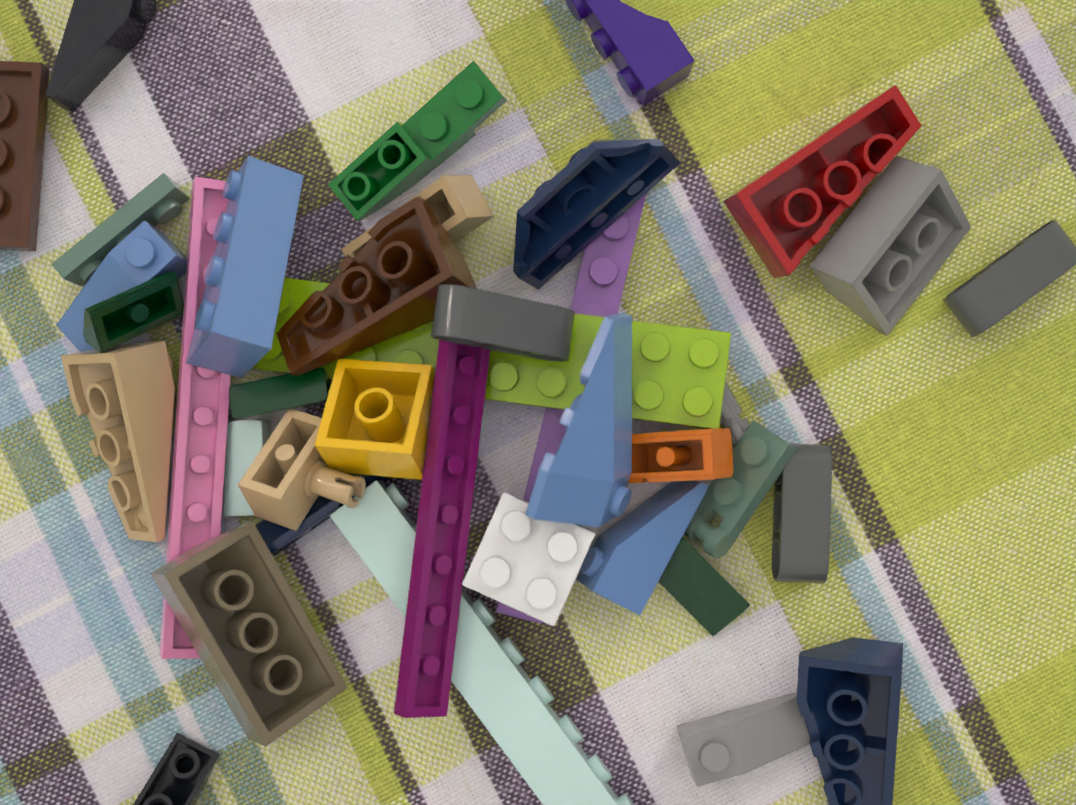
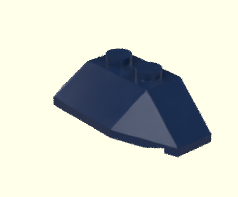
(584, 202)

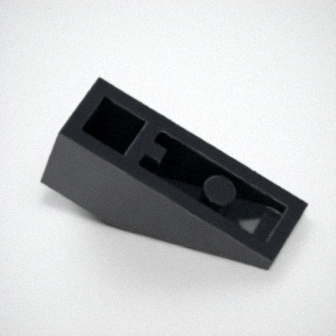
(94, 44)

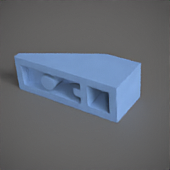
(130, 263)
(636, 549)

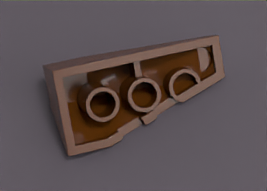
(378, 292)

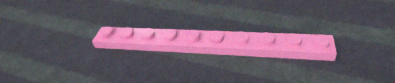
(199, 417)

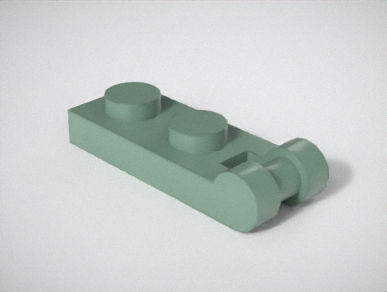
(756, 465)

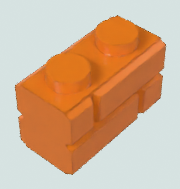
(682, 455)

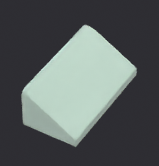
(243, 445)

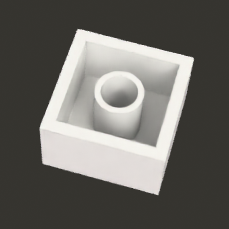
(528, 560)

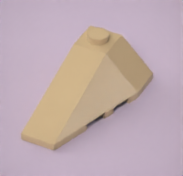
(131, 413)

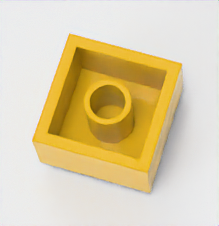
(377, 418)

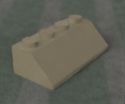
(250, 632)

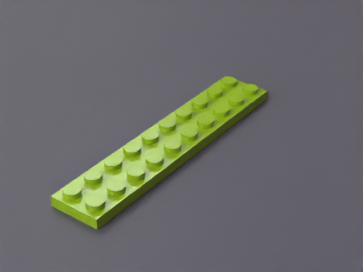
(674, 368)

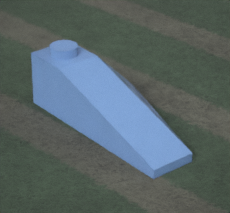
(594, 462)

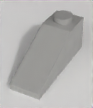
(742, 738)

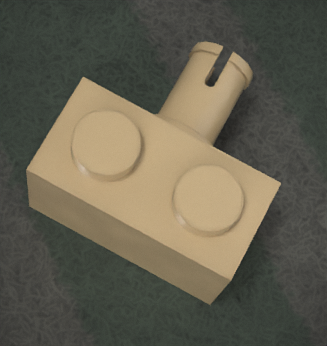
(293, 474)

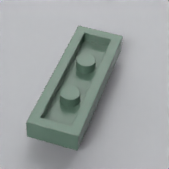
(156, 204)

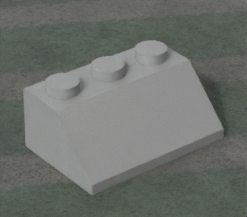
(892, 243)

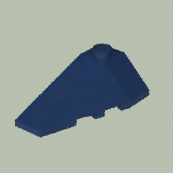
(852, 716)

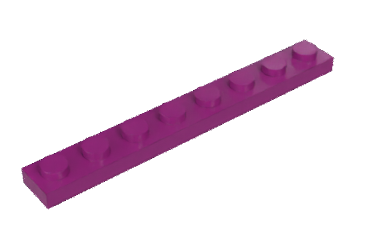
(442, 531)

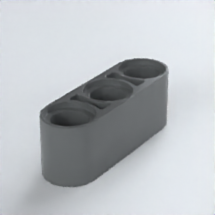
(1012, 278)
(502, 323)
(803, 516)

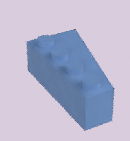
(247, 269)

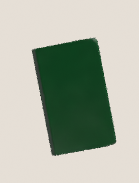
(133, 312)
(279, 393)
(701, 589)

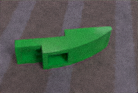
(419, 145)

